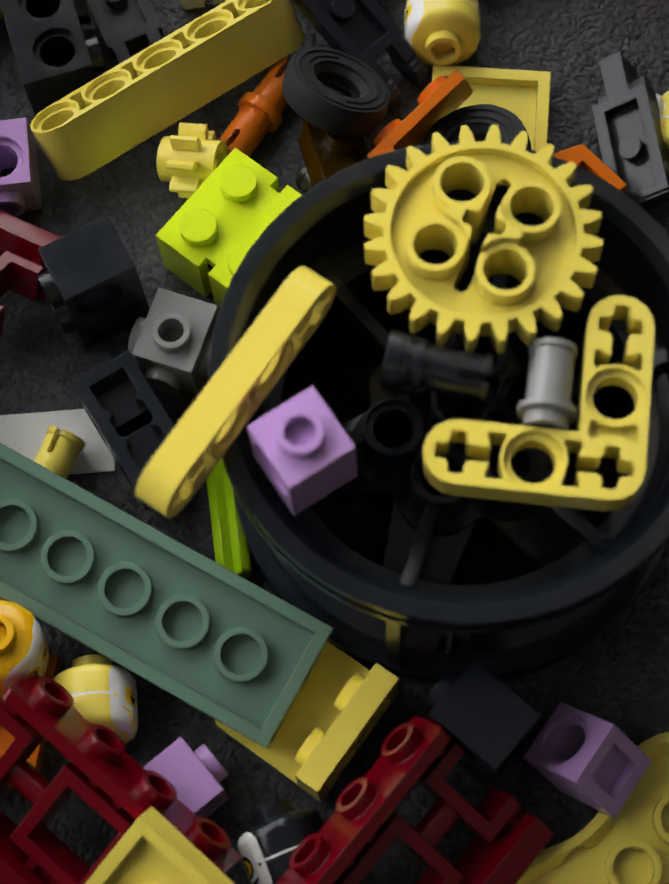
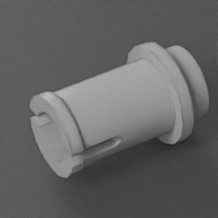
(549, 384)

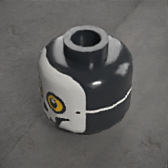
(274, 838)

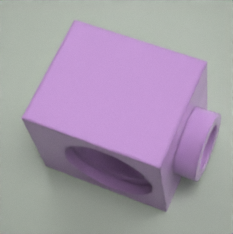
(18, 150)
(303, 450)
(588, 759)
(193, 775)

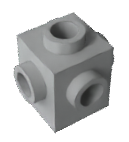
(174, 342)

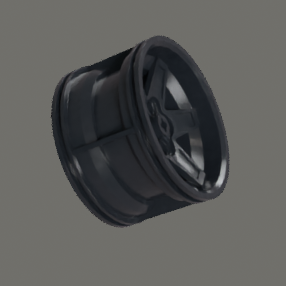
(408, 609)

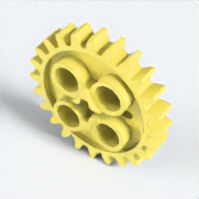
(544, 258)

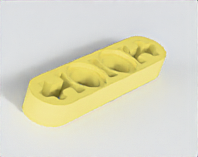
(235, 392)

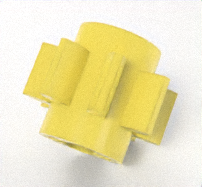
(189, 157)

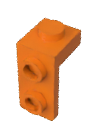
(435, 102)

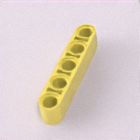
(164, 84)

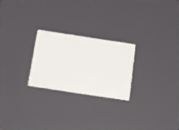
(27, 431)

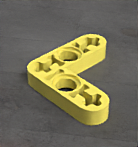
(594, 436)

